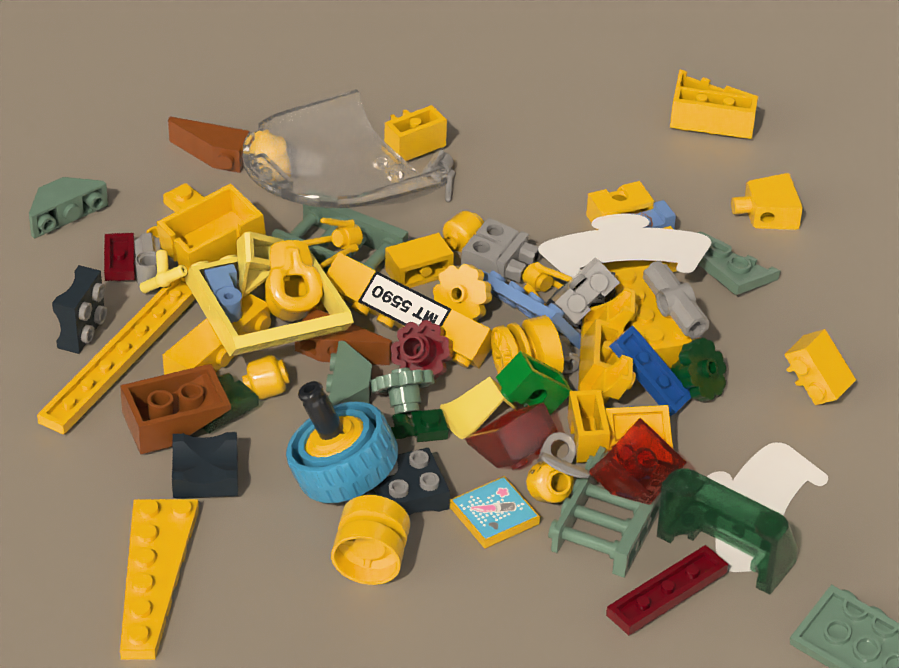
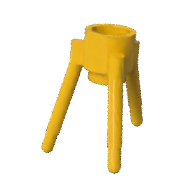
(345, 236)
(539, 278)

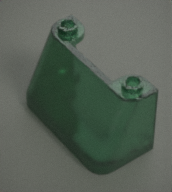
(700, 504)

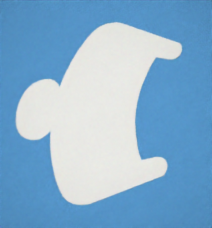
(625, 239)
(772, 480)

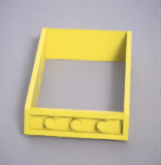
(338, 320)

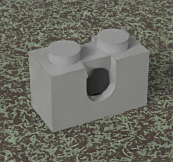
(598, 283)

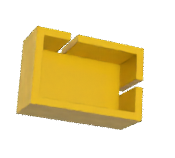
(209, 227)

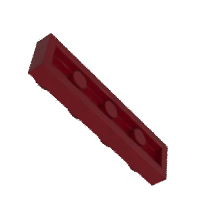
(666, 590)

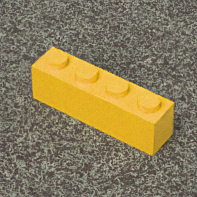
(203, 345)

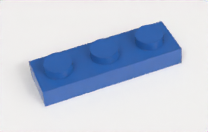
(651, 370)

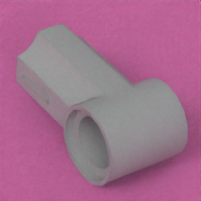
(145, 254)

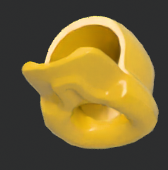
(292, 298)

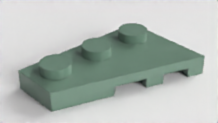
(735, 271)

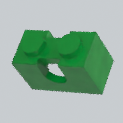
(532, 383)

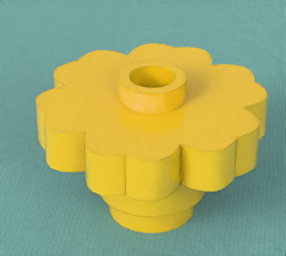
(463, 290)

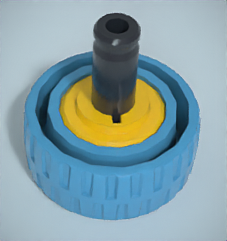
(340, 447)

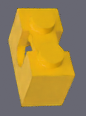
(627, 199)
(588, 423)

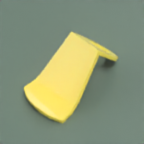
(473, 408)

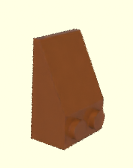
(172, 405)

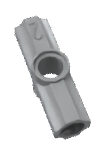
(676, 300)

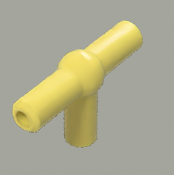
(164, 275)

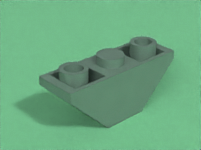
(65, 202)
(350, 376)

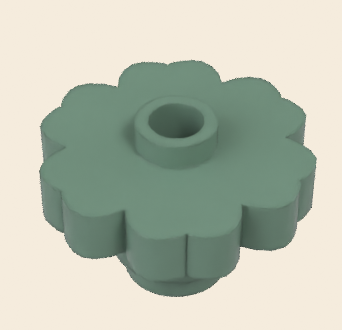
(403, 388)

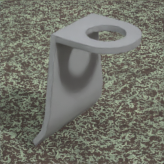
(562, 464)

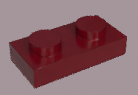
(119, 257)

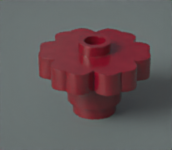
(422, 348)

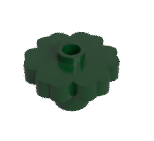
(701, 369)

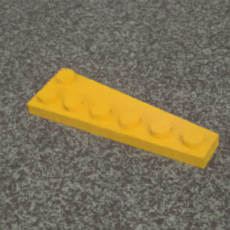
(155, 557)

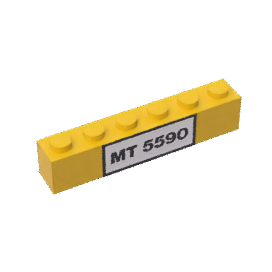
(399, 304)

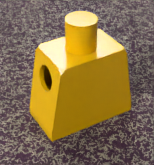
(770, 203)

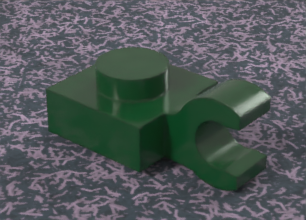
(424, 425)

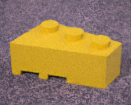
(712, 109)

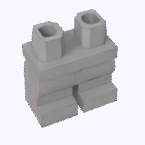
(500, 250)

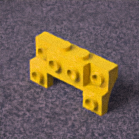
(598, 363)

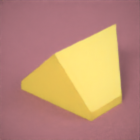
(253, 260)

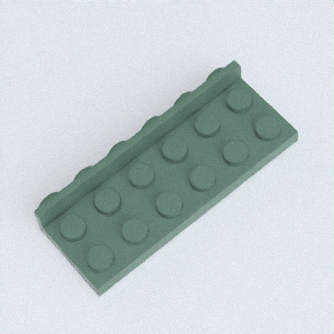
(848, 633)

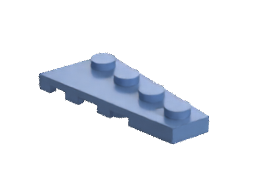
(530, 305)

